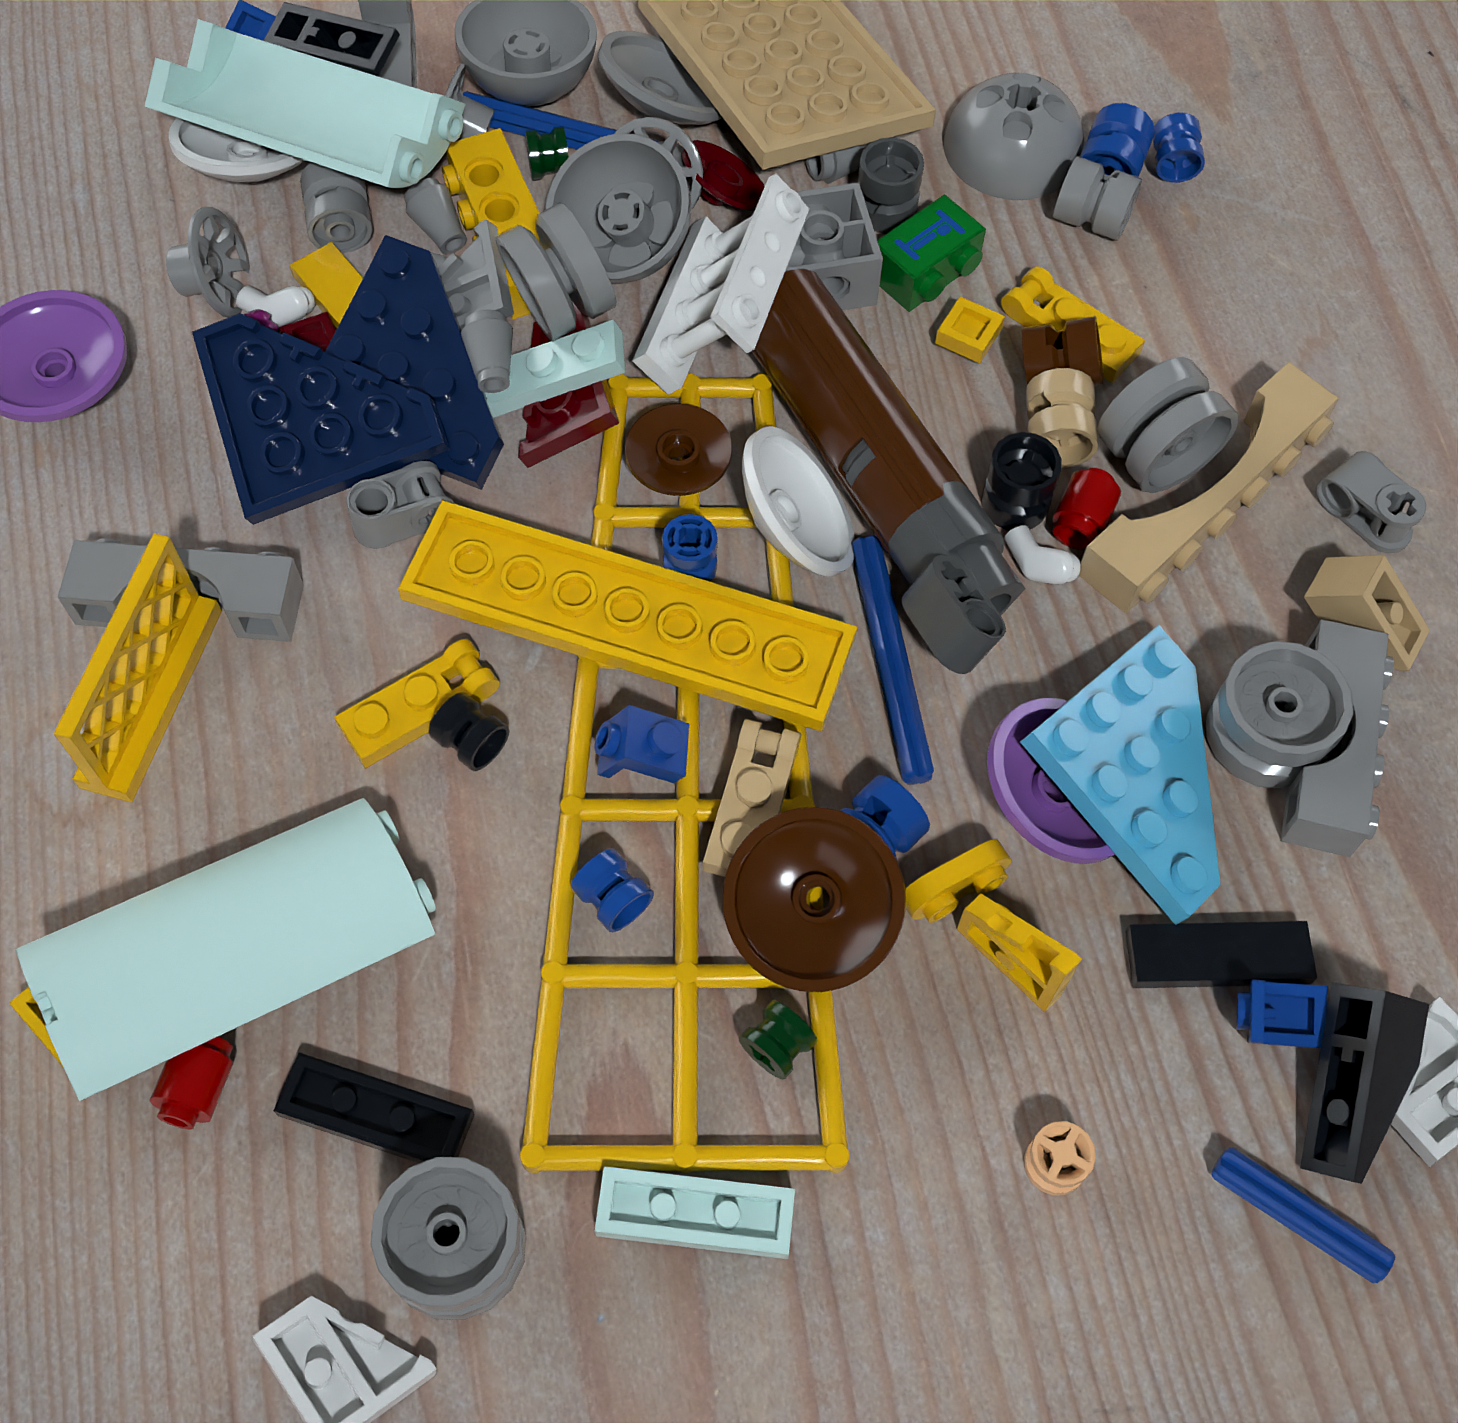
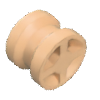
(1067, 1148)

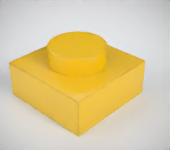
(969, 329)

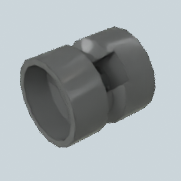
(890, 181)

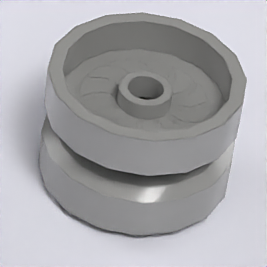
(556, 271)
(1167, 424)
(1278, 713)
(453, 1199)

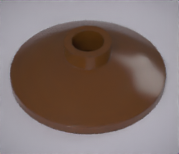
(673, 433)

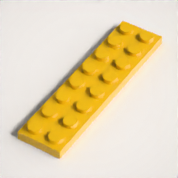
(630, 614)

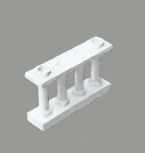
(721, 287)

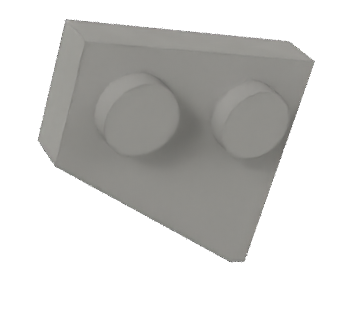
(477, 277)

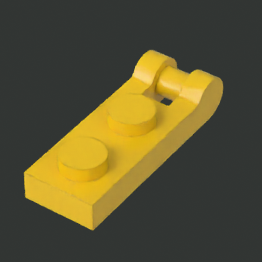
(1117, 343)
(408, 705)

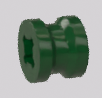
(546, 151)
(778, 1039)

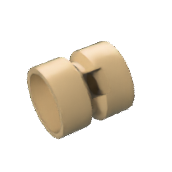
(1063, 412)

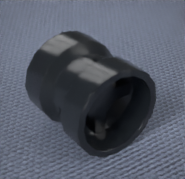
(468, 731)

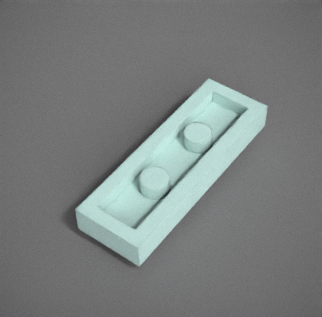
(561, 367)
(695, 1212)

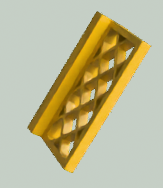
(150, 659)

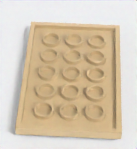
(790, 74)

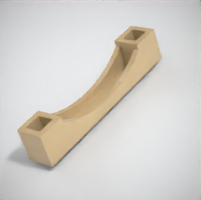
(1136, 555)

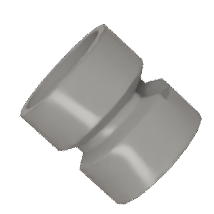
(1097, 198)
(335, 208)

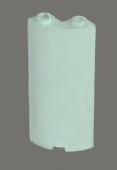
(307, 107)
(224, 945)

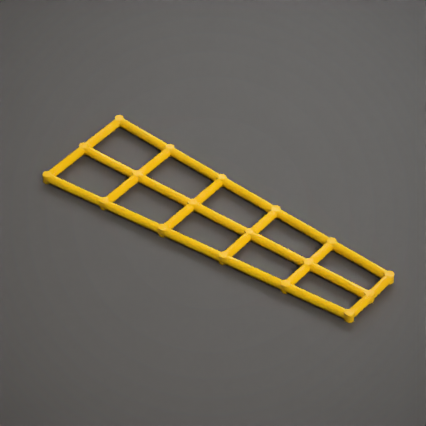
(687, 812)

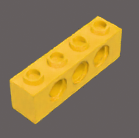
(490, 189)

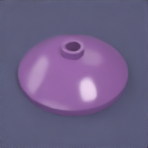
(57, 355)
(1031, 797)

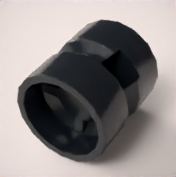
(1021, 480)

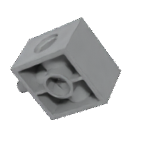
(840, 245)

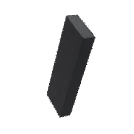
(1220, 954)
(372, 1111)

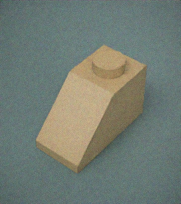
(1369, 596)

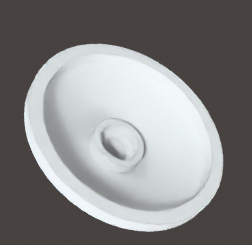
(226, 155)
(796, 503)

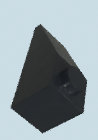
(333, 37)
(1361, 1077)

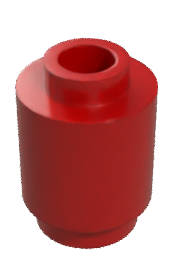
(1085, 507)
(193, 1084)

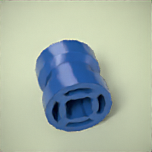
(1178, 147)
(690, 546)
(612, 890)

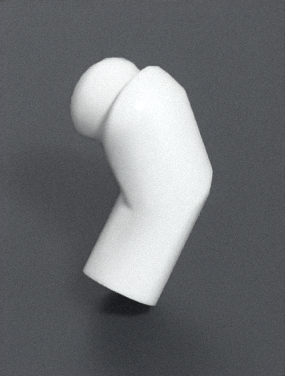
(284, 305)
(1041, 563)

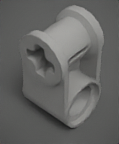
(1369, 495)
(399, 503)

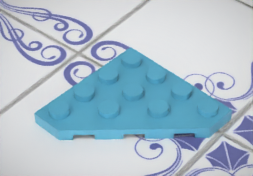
(1138, 770)

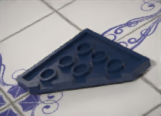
(412, 337)
(306, 420)

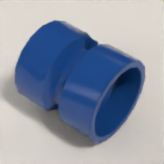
(1120, 138)
(891, 813)

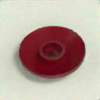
(726, 177)

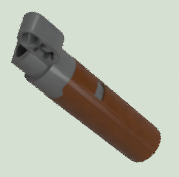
(890, 472)

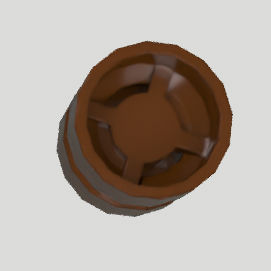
(1072, 347)

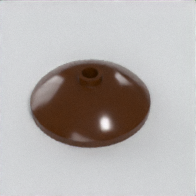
(771, 906)

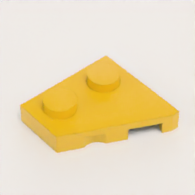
(1019, 950)

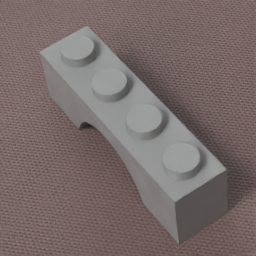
(254, 590)
(1332, 801)

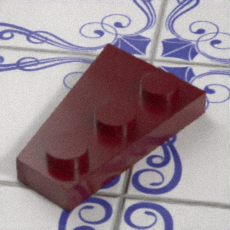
(566, 418)

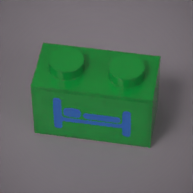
(929, 252)

